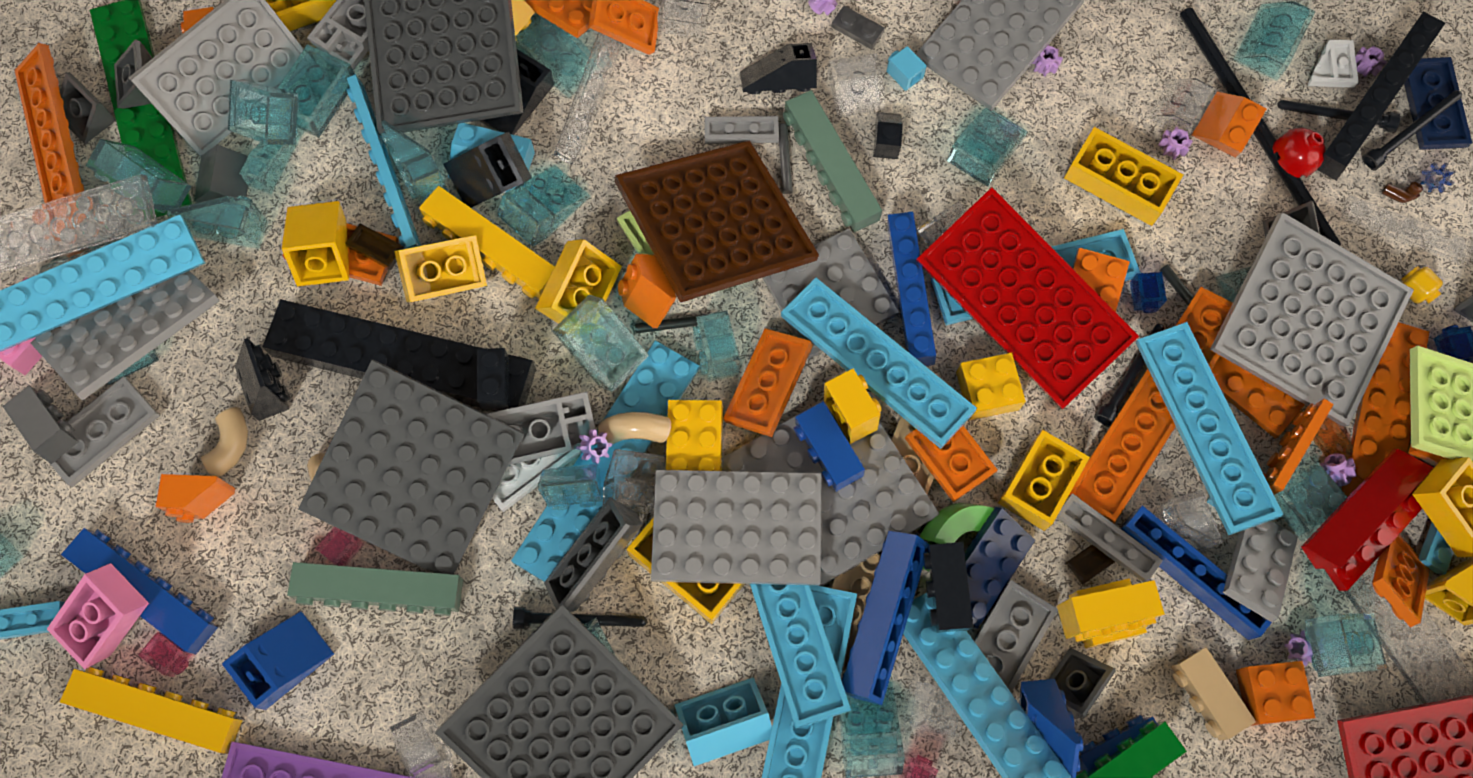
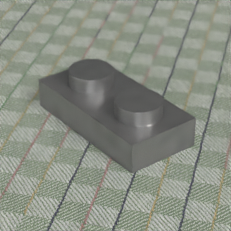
(857, 27)

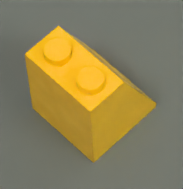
(316, 243)
(1454, 592)

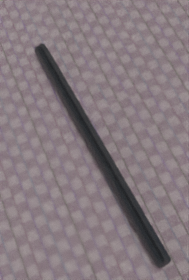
(1261, 132)

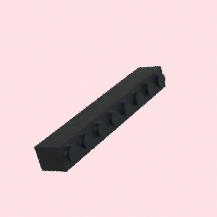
(1380, 95)

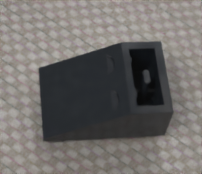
(785, 69)
(535, 84)
(487, 170)
(261, 382)

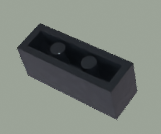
(948, 587)

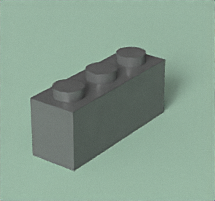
(41, 423)

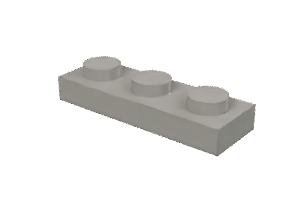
(741, 129)

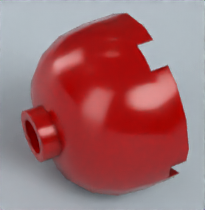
(1300, 151)

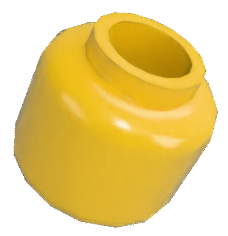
(1425, 284)

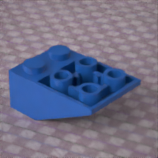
(278, 660)
(1048, 712)

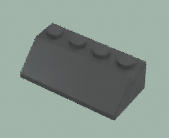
(592, 554)

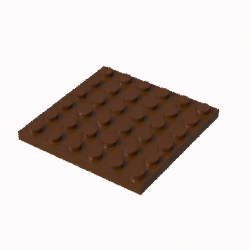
(715, 220)

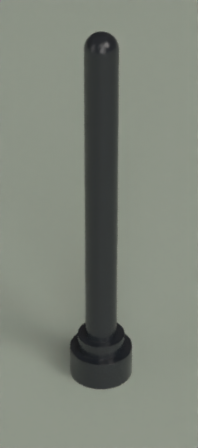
(1388, 121)
(1376, 157)
(1108, 413)
(524, 617)

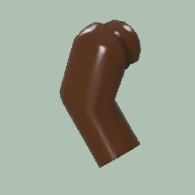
(1405, 194)

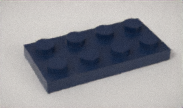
(1426, 87)
(993, 560)

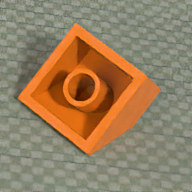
(1229, 122)
(646, 290)
(191, 495)

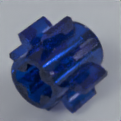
(1437, 184)

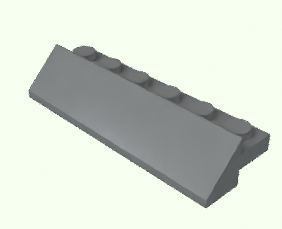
(343, 32)
(549, 425)

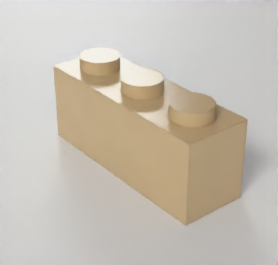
(1212, 695)

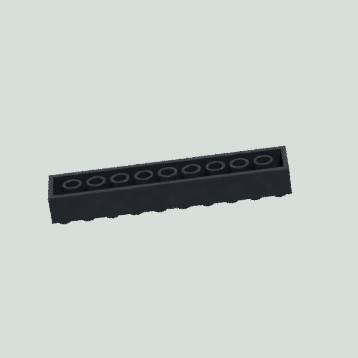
(350, 343)

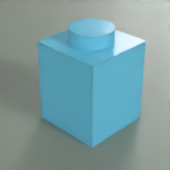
(906, 68)

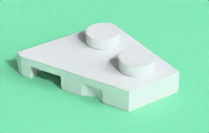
(1336, 66)

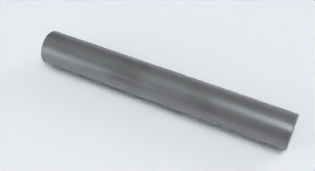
(785, 159)

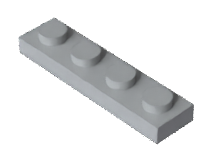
(1109, 538)

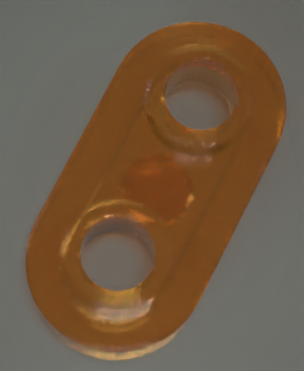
(1329, 438)

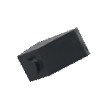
(887, 135)

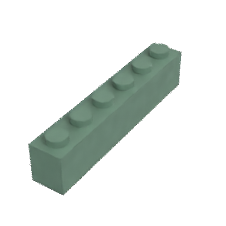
(832, 161)
(375, 587)

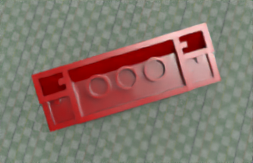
(1368, 519)

